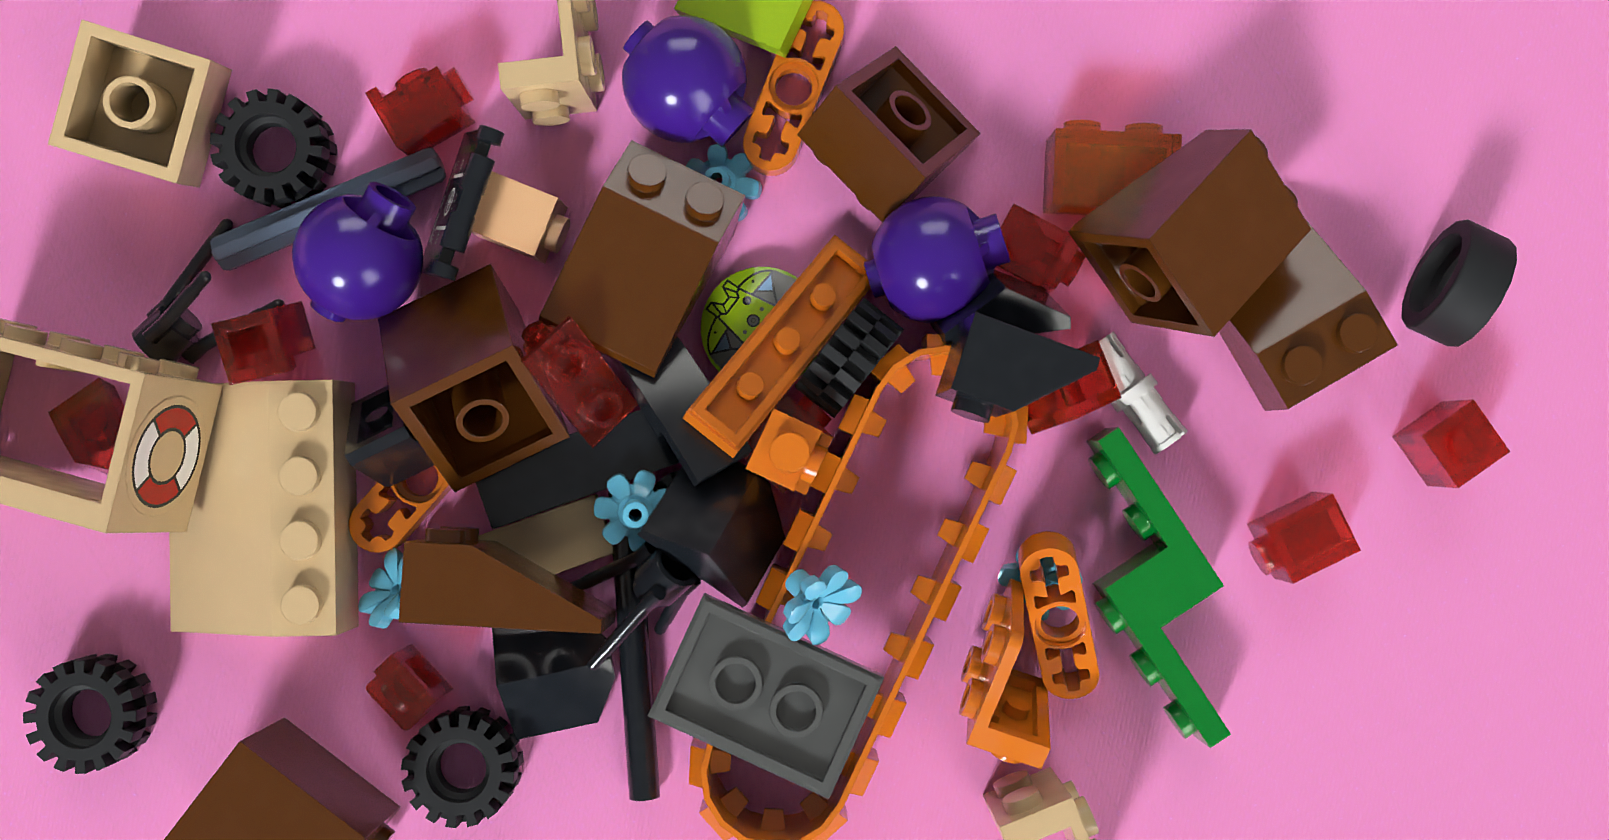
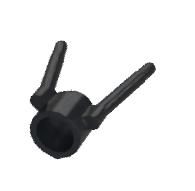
(170, 326)
(656, 584)

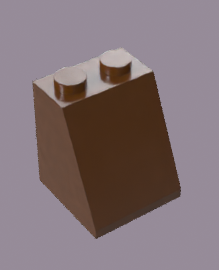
(1194, 233)
(462, 379)
(285, 789)

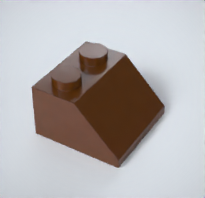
(887, 133)

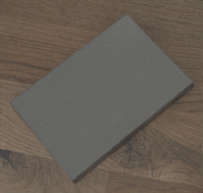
(766, 696)

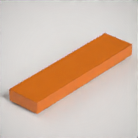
(780, 348)

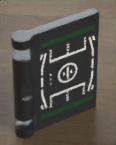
(460, 202)

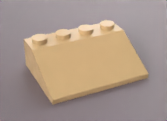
(271, 517)

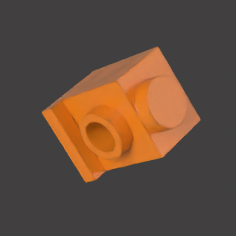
(789, 452)

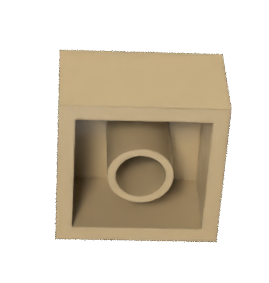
(139, 105)

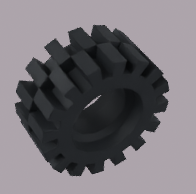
(241, 133)
(848, 357)
(56, 720)
(436, 792)

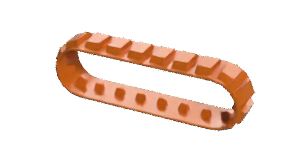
(822, 816)

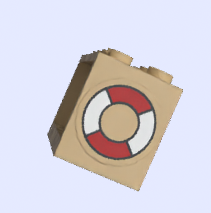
(156, 447)

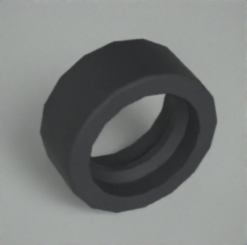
(1459, 283)

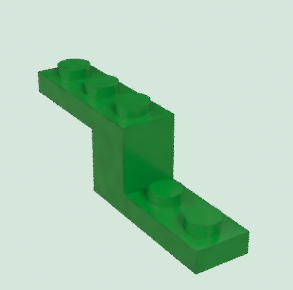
(1155, 586)

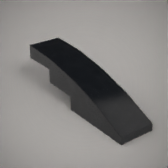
(666, 402)
(573, 470)

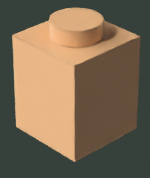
(521, 218)

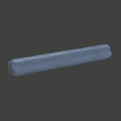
(279, 228)

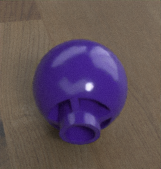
(686, 80)
(359, 254)
(934, 257)

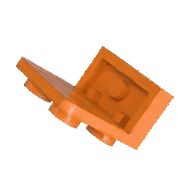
(1003, 705)

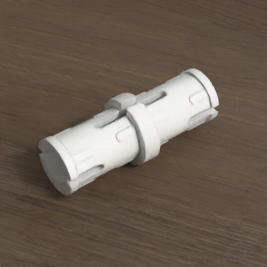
(1140, 398)

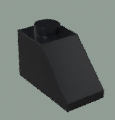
(1004, 368)

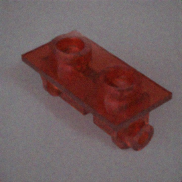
(576, 378)

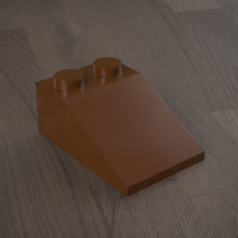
(644, 257)
(1305, 327)
(486, 584)

